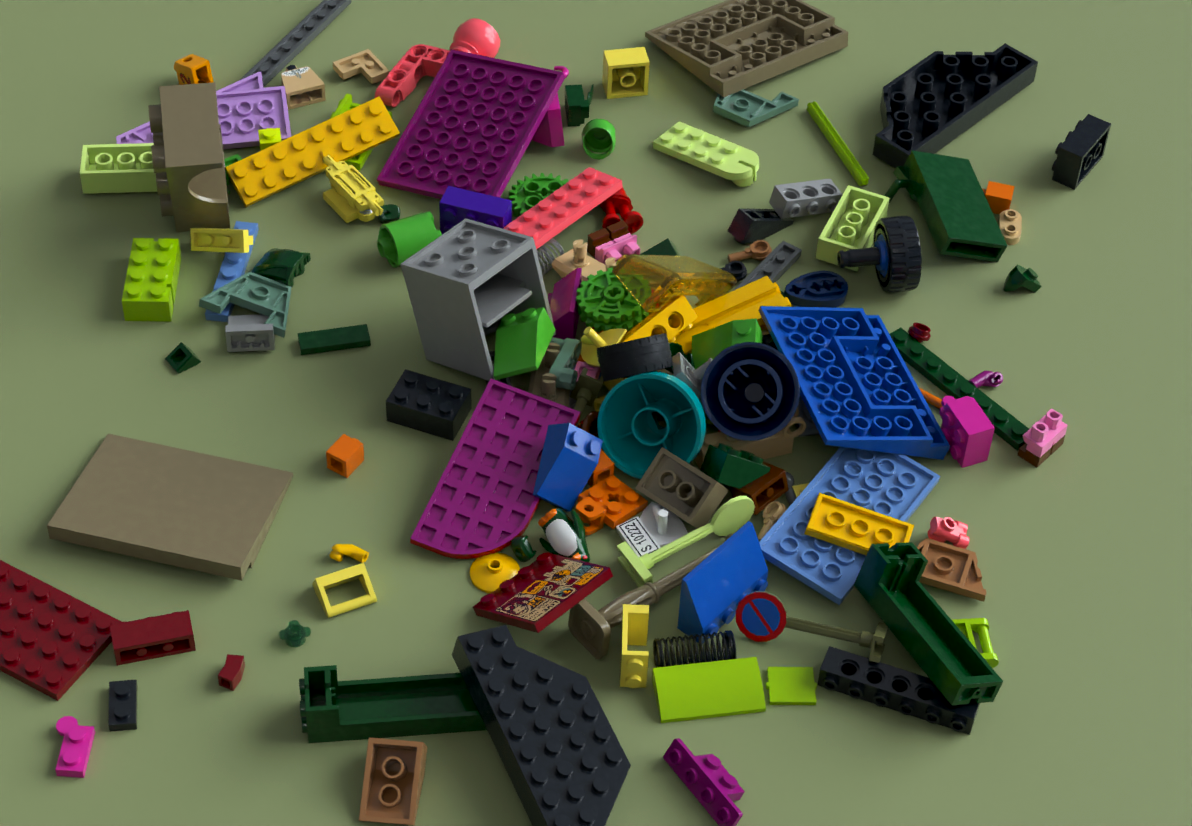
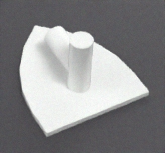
(662, 524)

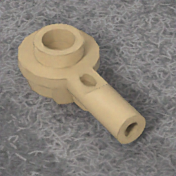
(771, 514)

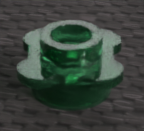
(295, 634)

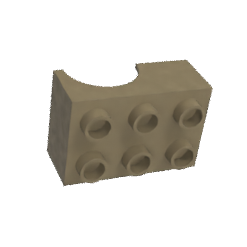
(189, 156)

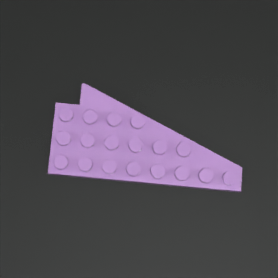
(241, 113)

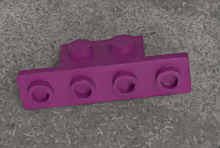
(707, 782)

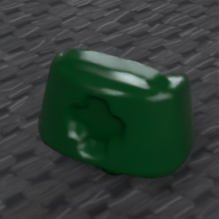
(390, 213)
(522, 548)

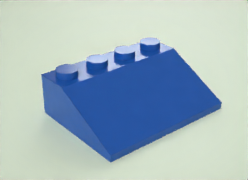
(720, 582)

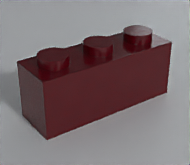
(152, 637)

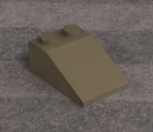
(681, 488)

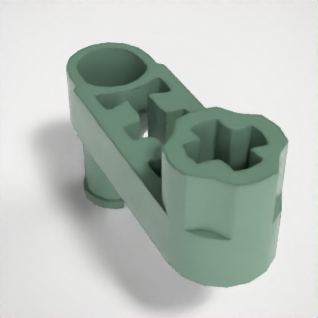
(565, 362)

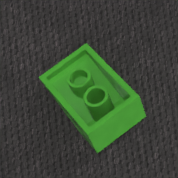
(713, 341)
(522, 342)

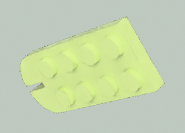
(709, 153)

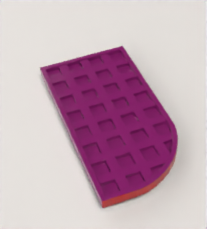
(491, 475)

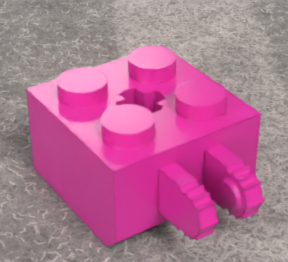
(966, 430)

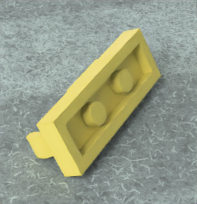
(220, 240)

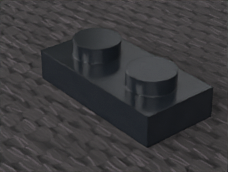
(122, 705)

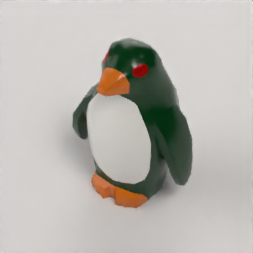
(564, 535)

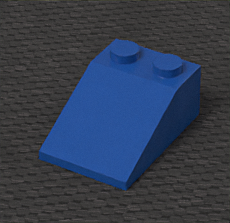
(566, 464)

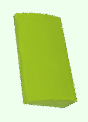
(708, 689)

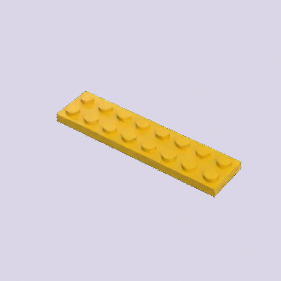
(303, 153)

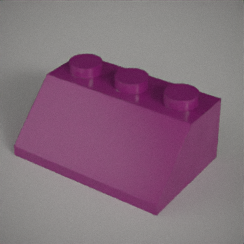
(564, 305)

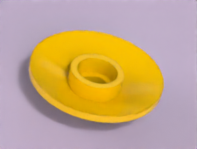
(492, 570)

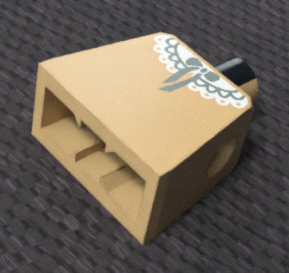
(302, 86)

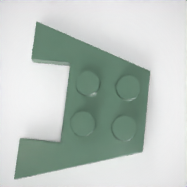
(750, 108)
(256, 294)

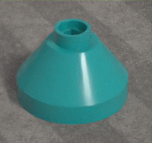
(632, 430)

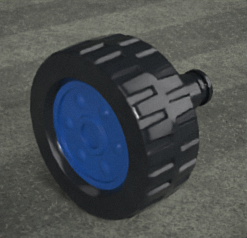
(894, 254)

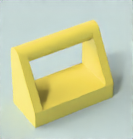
(340, 577)

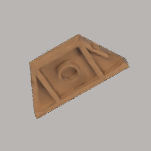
(951, 569)

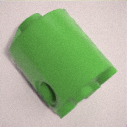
(406, 237)

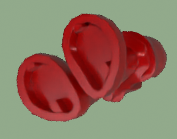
(621, 203)

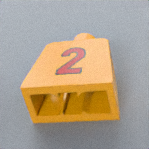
(193, 70)

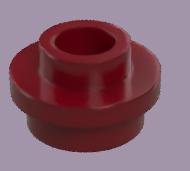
(920, 332)

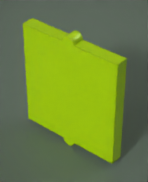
(791, 686)

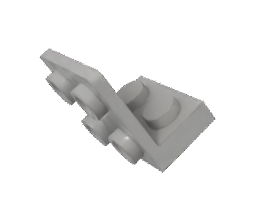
(249, 333)

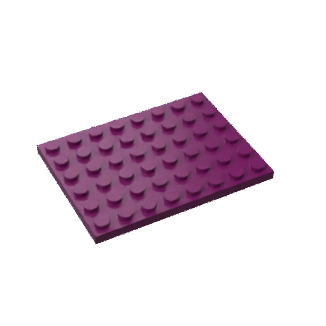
(471, 126)

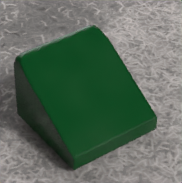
(182, 358)

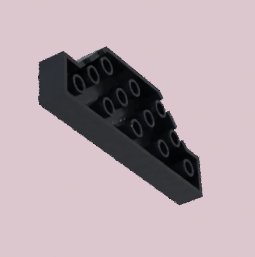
(946, 98)
(544, 730)

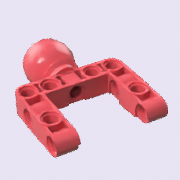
(421, 60)

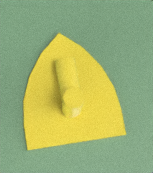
(592, 341)

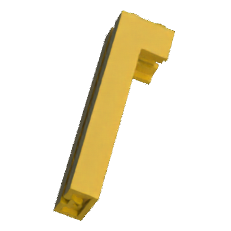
(735, 305)

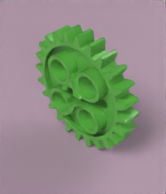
(532, 191)

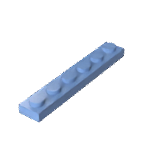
(232, 268)

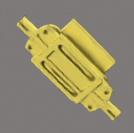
(351, 192)

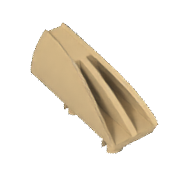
(578, 258)

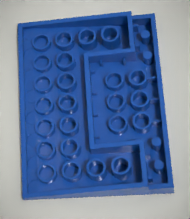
(855, 381)

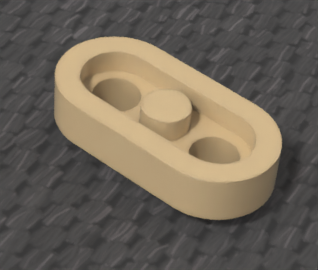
(1010, 225)

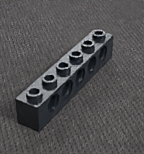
(893, 689)

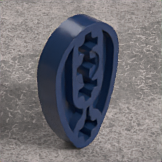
(817, 290)

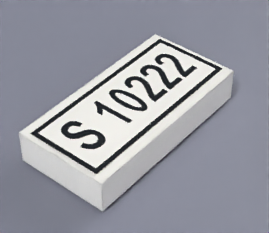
(637, 536)

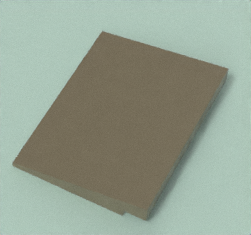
(748, 41)
(171, 506)

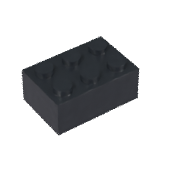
(1080, 151)
(428, 404)

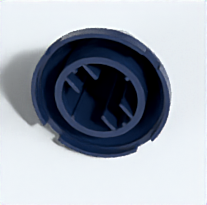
(750, 391)

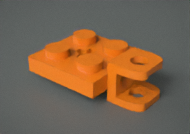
(596, 509)

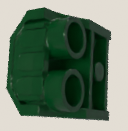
(282, 265)

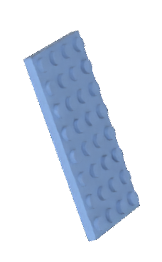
(865, 478)

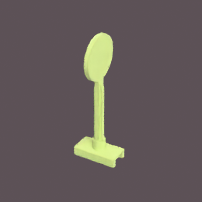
(725, 521)

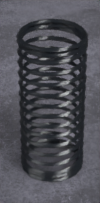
(727, 641)

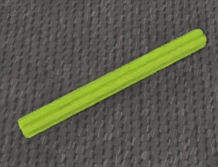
(838, 144)

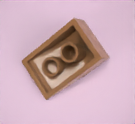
(392, 781)

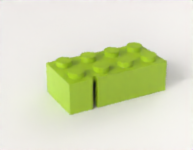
(151, 280)

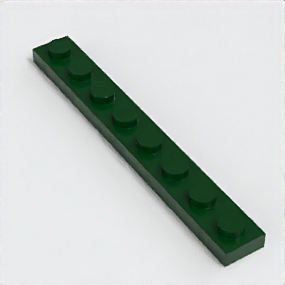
(957, 386)

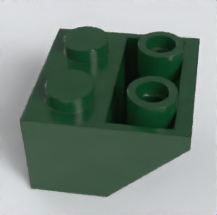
(732, 466)

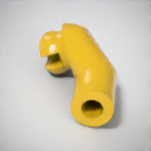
(350, 550)

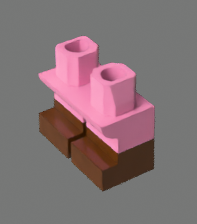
(612, 242)
(1043, 438)

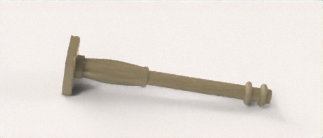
(594, 627)

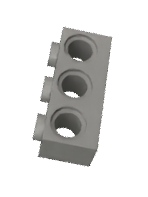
(805, 198)

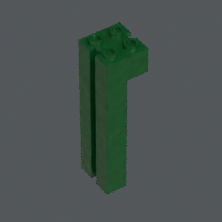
(893, 590)
(384, 706)

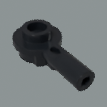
(737, 269)

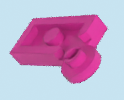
(75, 747)

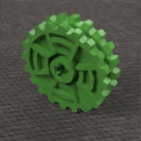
(607, 303)

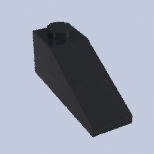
(756, 224)

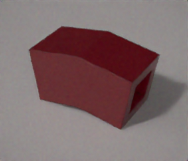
(231, 672)

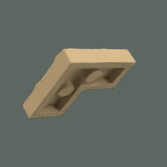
(362, 62)

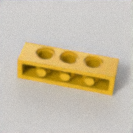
(679, 312)

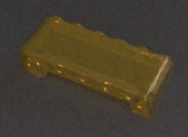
(659, 277)

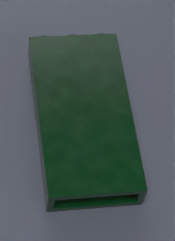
(954, 206)

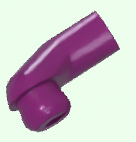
(987, 378)

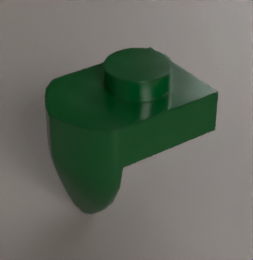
(1020, 277)

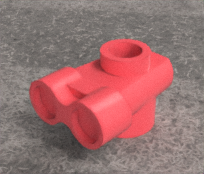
(949, 530)

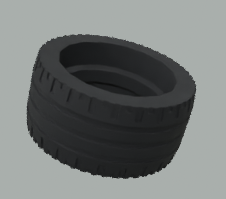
(634, 357)

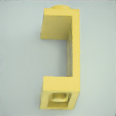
(634, 632)

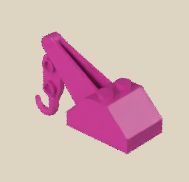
(550, 129)

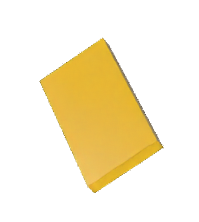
(854, 525)

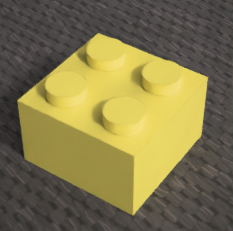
(625, 72)

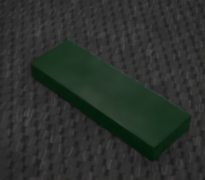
(334, 339)

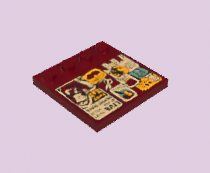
(542, 592)

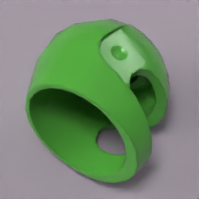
(598, 137)

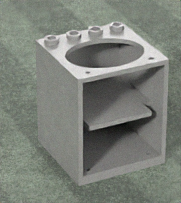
(466, 287)

